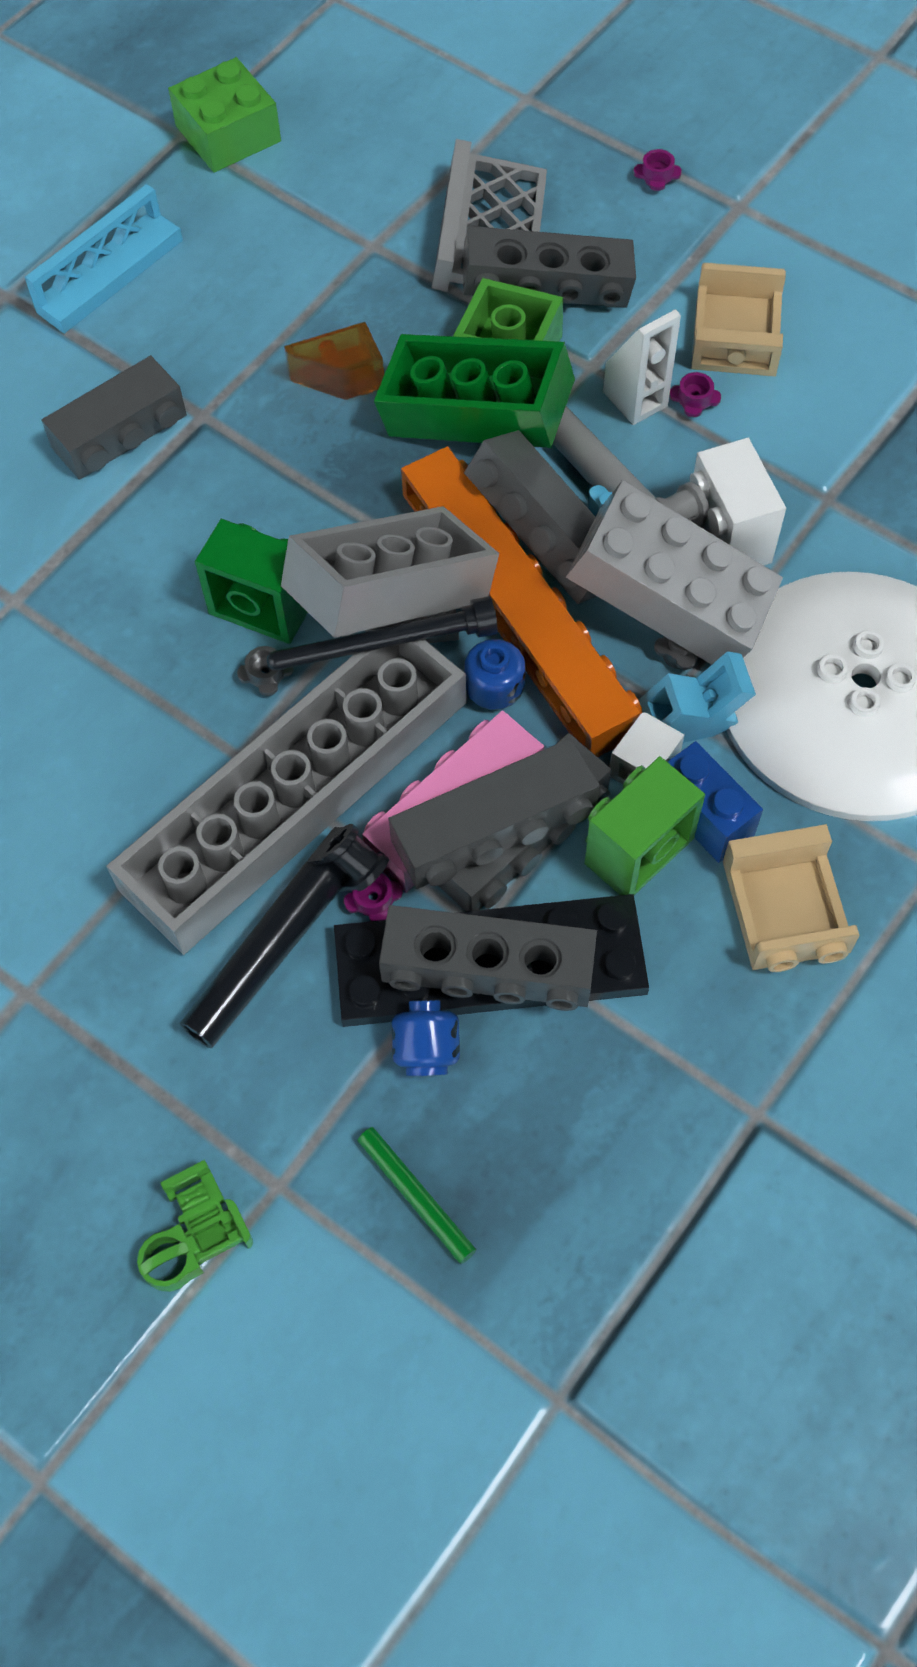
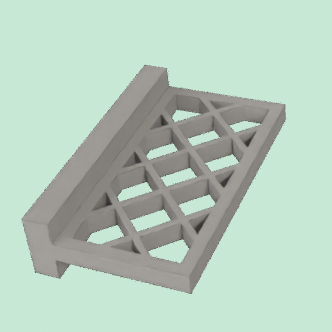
(459, 205)

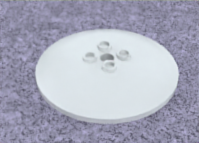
(809, 723)

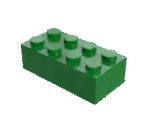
(475, 388)

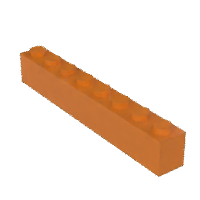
(530, 613)

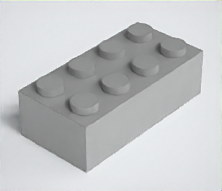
(387, 570)
(674, 576)

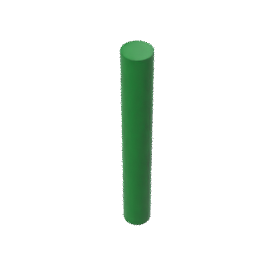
(417, 1195)

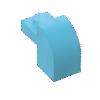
(701, 704)

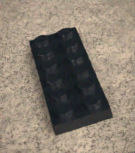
(617, 965)

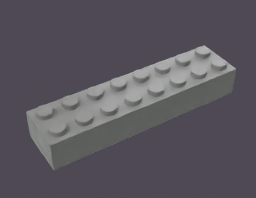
(286, 788)

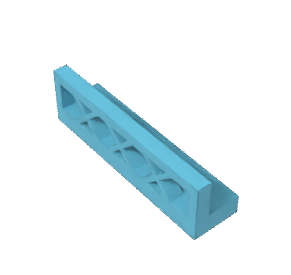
(106, 267)

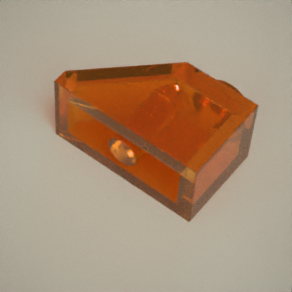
(337, 362)

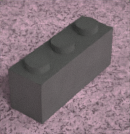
(114, 417)

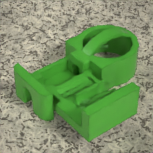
(206, 1225)

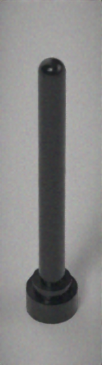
(475, 618)

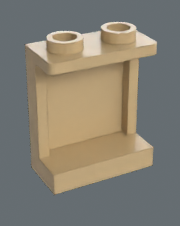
(738, 319)
(788, 899)

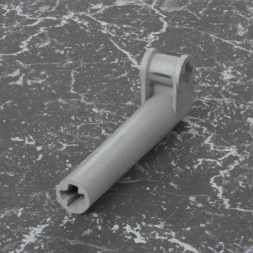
(603, 468)

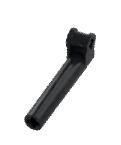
(336, 865)

